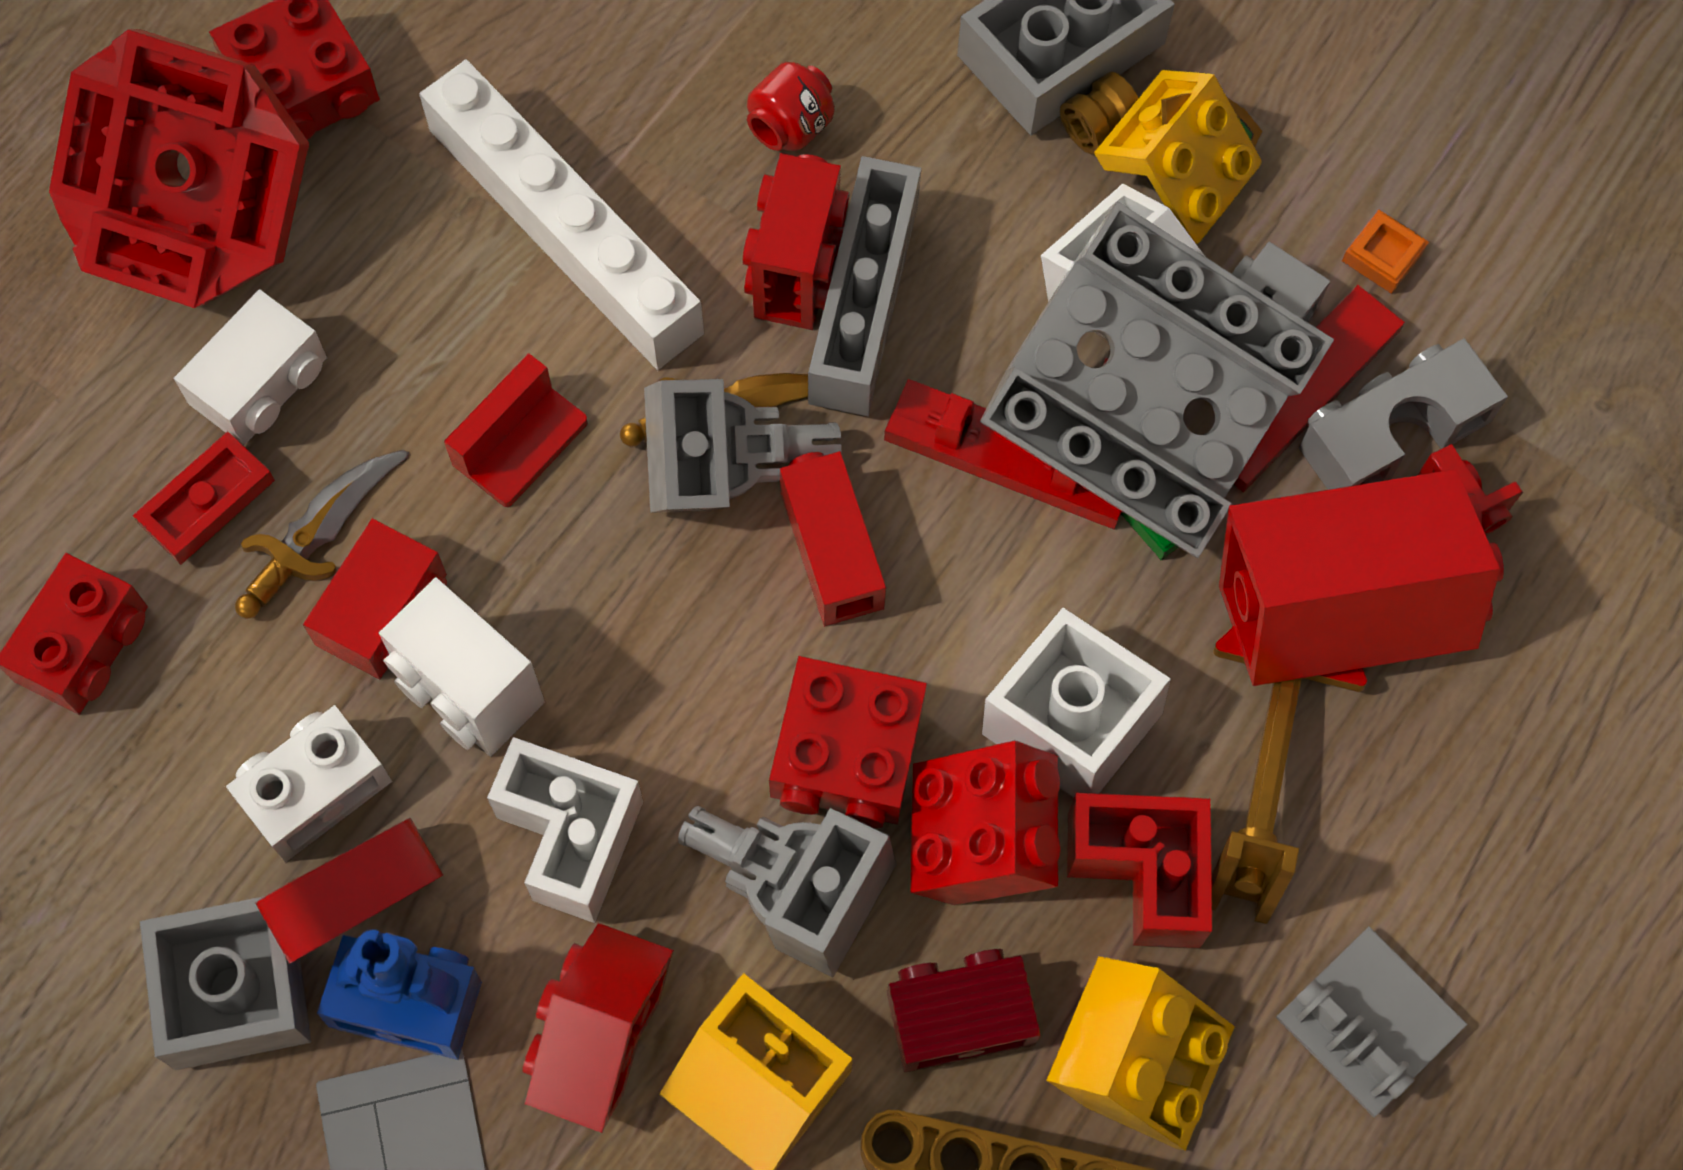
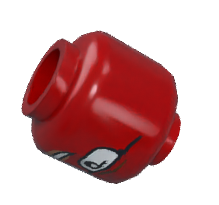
(790, 106)

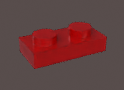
(204, 497)

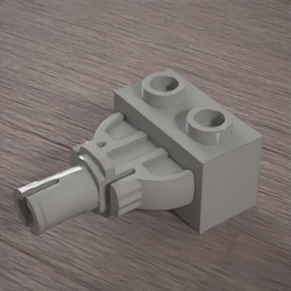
(708, 446)
(801, 878)

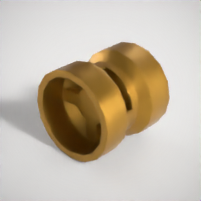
(1095, 115)

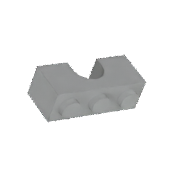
(1441, 391)

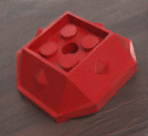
(120, 178)

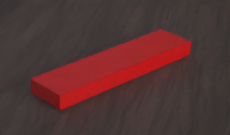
(1360, 332)

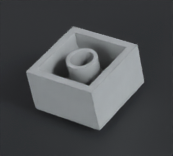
(220, 986)

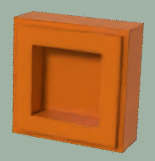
(1385, 251)

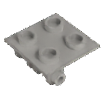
(1371, 1021)

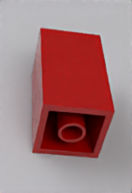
(1358, 576)

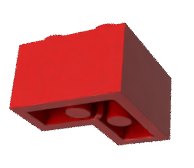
(1158, 846)
(594, 1025)

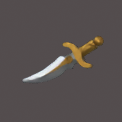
(318, 525)

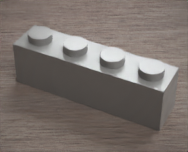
(864, 286)

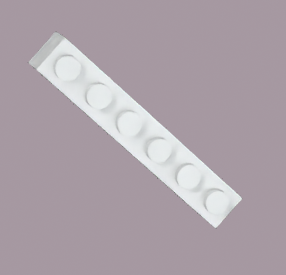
(563, 214)

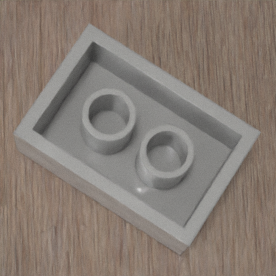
(1050, 50)

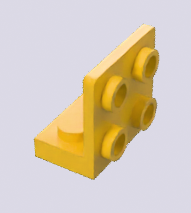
(1193, 160)

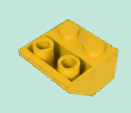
(1141, 1051)
(756, 1076)

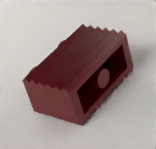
(962, 1010)

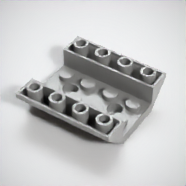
(1174, 336)

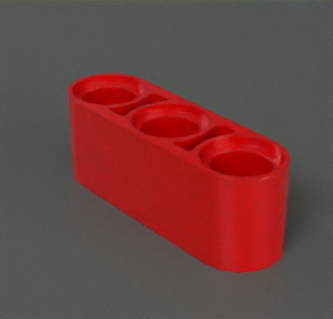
(348, 890)

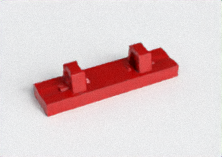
(933, 426)

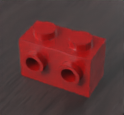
(73, 634)

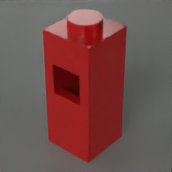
(832, 537)

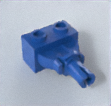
(399, 995)

